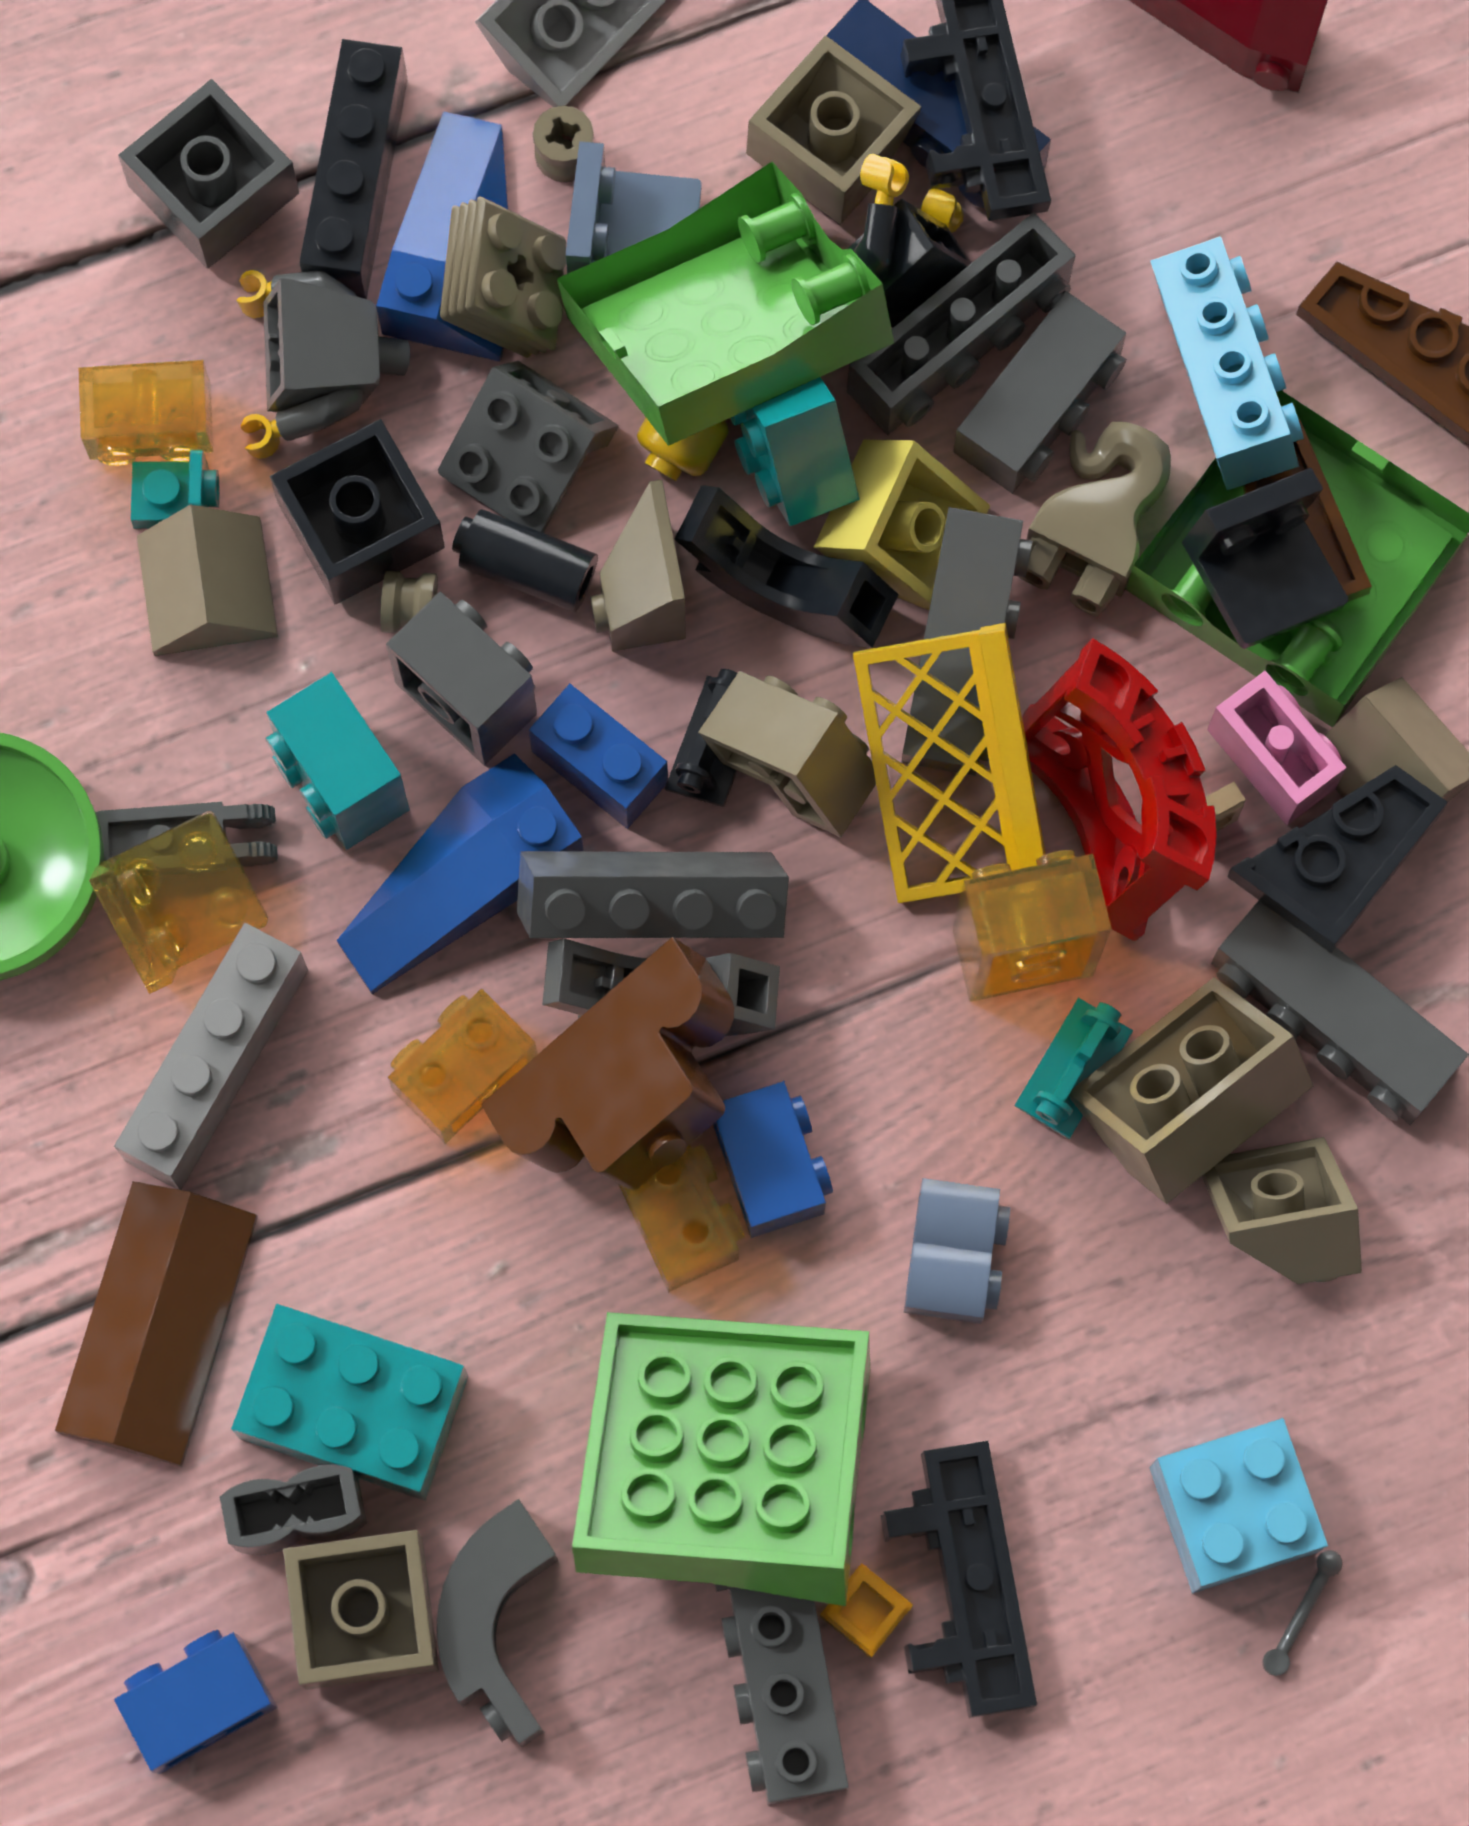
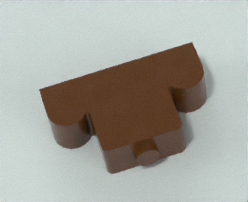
(623, 1075)

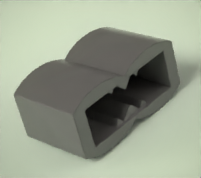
(274, 1515)

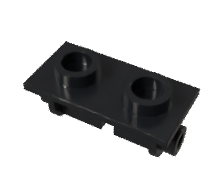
(697, 769)

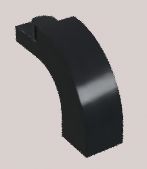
(795, 586)

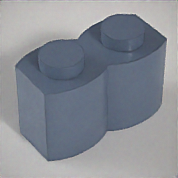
(954, 1251)

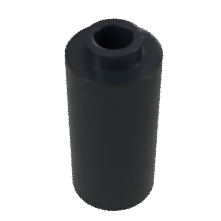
(525, 559)

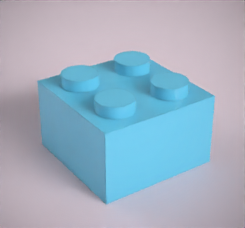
(1238, 1505)

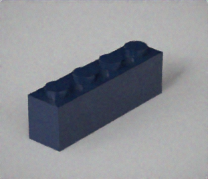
(878, 44)

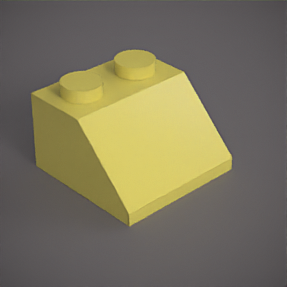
(898, 517)

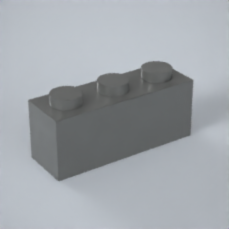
(1041, 394)

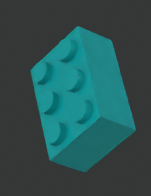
(350, 1401)

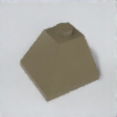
(642, 580)
(1289, 1210)

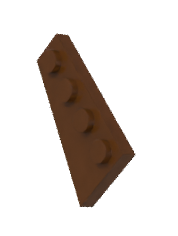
(1397, 340)

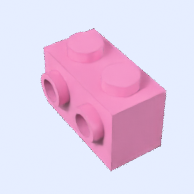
(1276, 747)

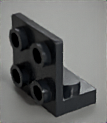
(1265, 560)

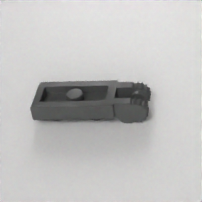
(133, 826)

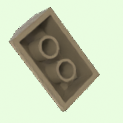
(1192, 1088)

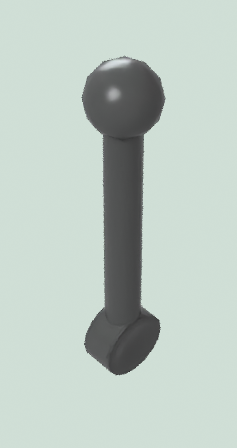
(1276, 1660)

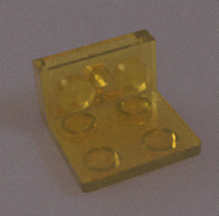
(177, 898)

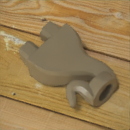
(1094, 523)

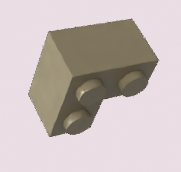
(794, 748)

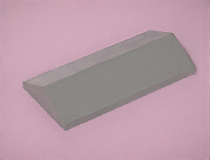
(561, 42)

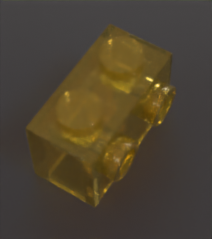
(145, 411)
(460, 1063)
(683, 1221)

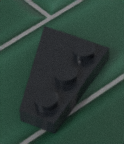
(1342, 859)

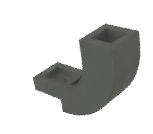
(584, 974)
(478, 1585)

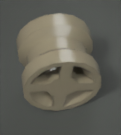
(552, 152)
(404, 598)

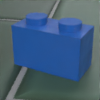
(598, 756)
(770, 1159)
(194, 1701)

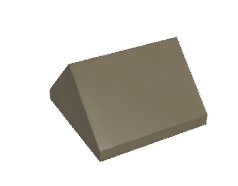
(206, 580)
(1399, 730)

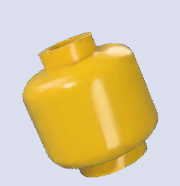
(688, 455)

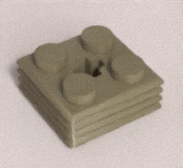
(503, 277)

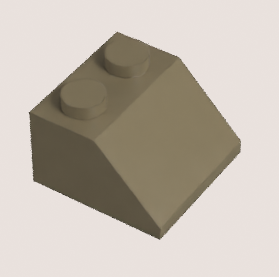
(827, 124)

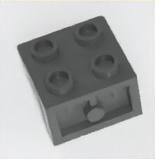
(523, 444)

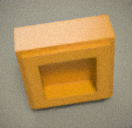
(870, 1611)

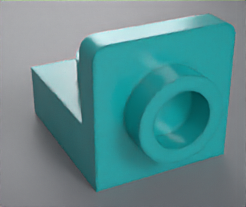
(168, 487)

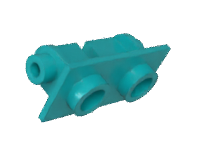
(1079, 1048)

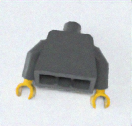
(318, 353)

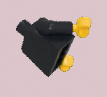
(906, 245)

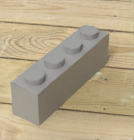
(212, 1056)

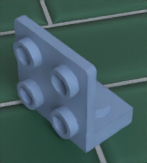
(621, 207)

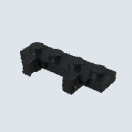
(1000, 142)
(986, 1634)

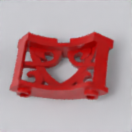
(1120, 719)

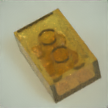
(1030, 925)

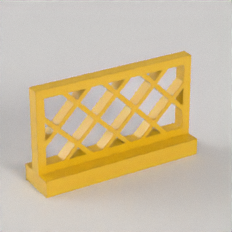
(1005, 747)

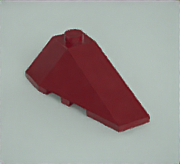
(1252, 37)

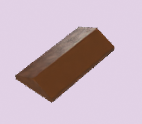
(157, 1322)

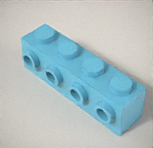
(1225, 363)

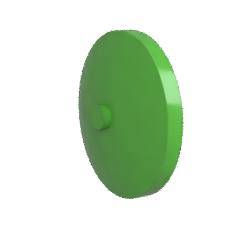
(46, 855)

